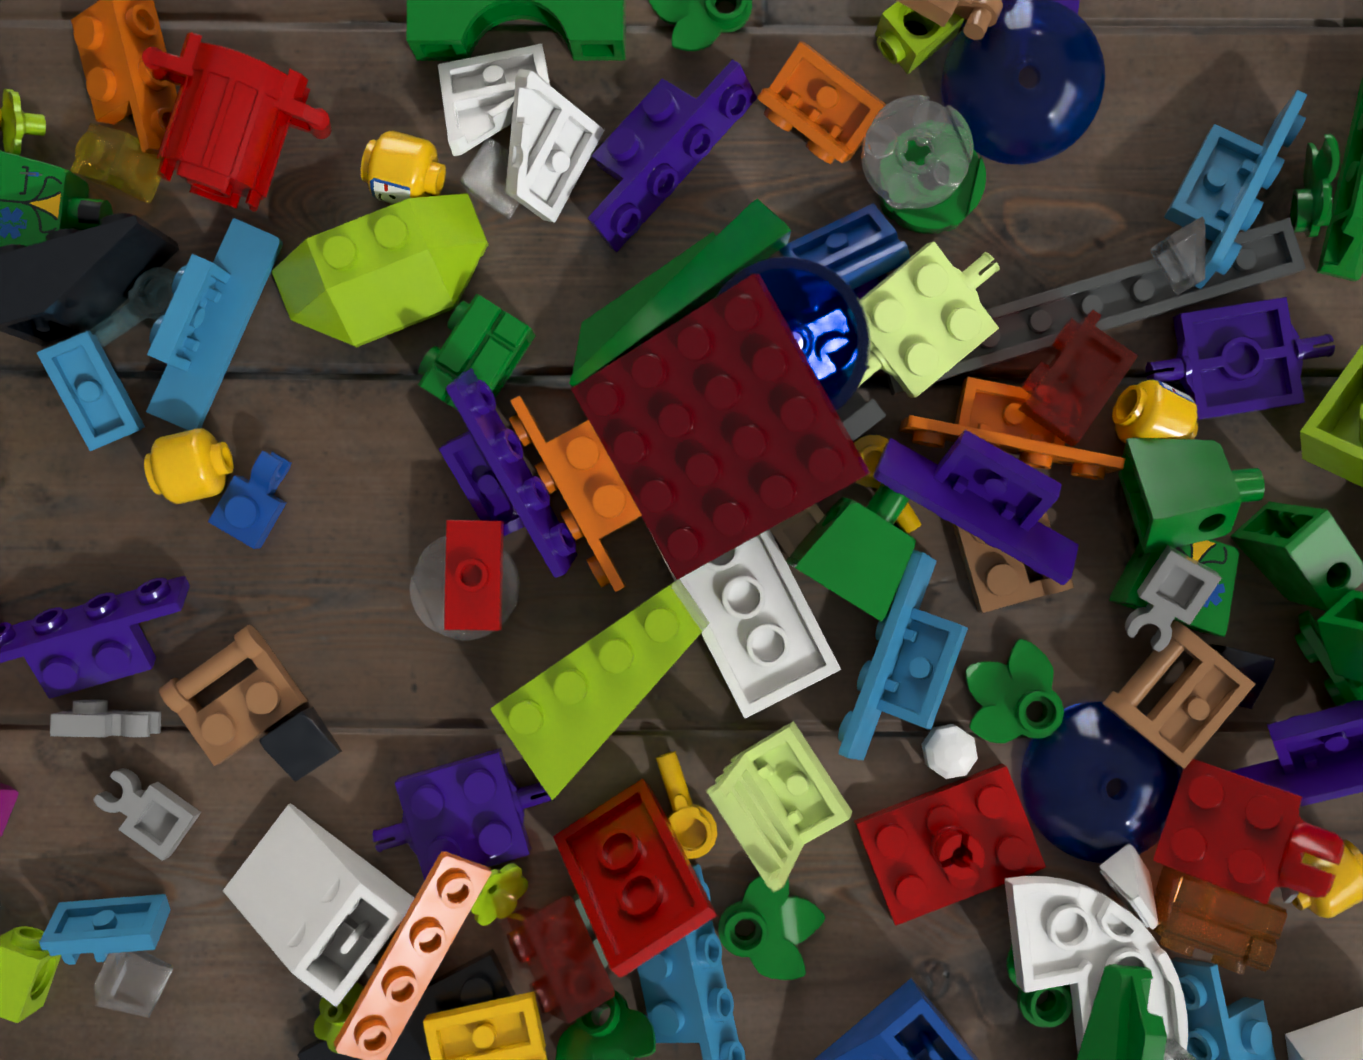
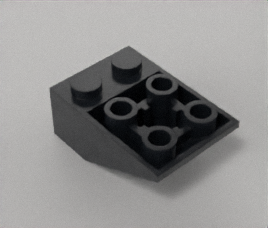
(76, 277)

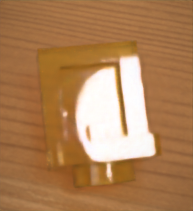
(116, 162)

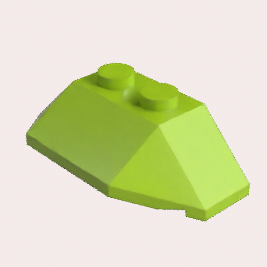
(383, 269)

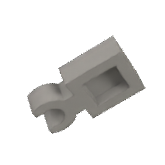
(1174, 589)
(94, 719)
(154, 817)

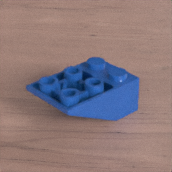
(901, 1029)

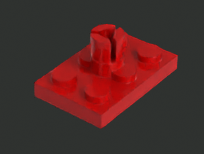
(949, 843)
(633, 878)

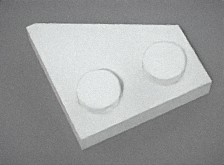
(481, 93)
(547, 146)

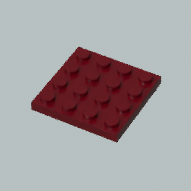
(720, 427)

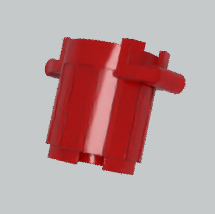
(229, 119)

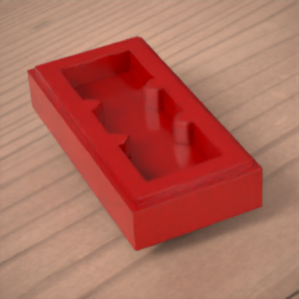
(473, 575)

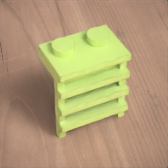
(778, 801)

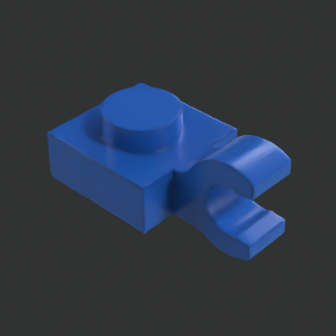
(250, 507)

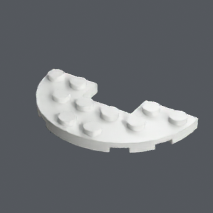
(1072, 933)

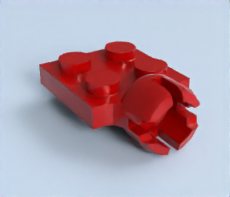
(1244, 836)

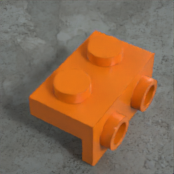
(820, 104)

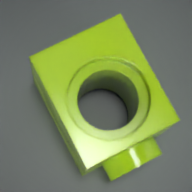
(906, 48)
(24, 973)

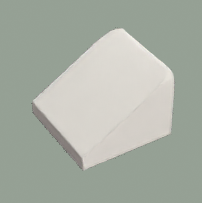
(1131, 884)

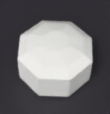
(949, 751)

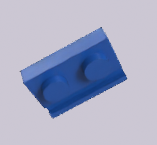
(853, 246)

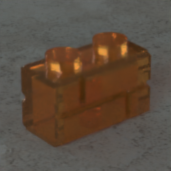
(1216, 921)

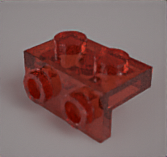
(1078, 379)
(561, 958)

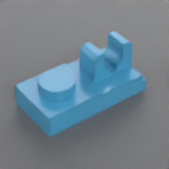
(91, 390)
(105, 926)

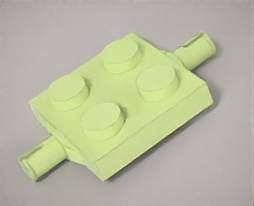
(926, 318)

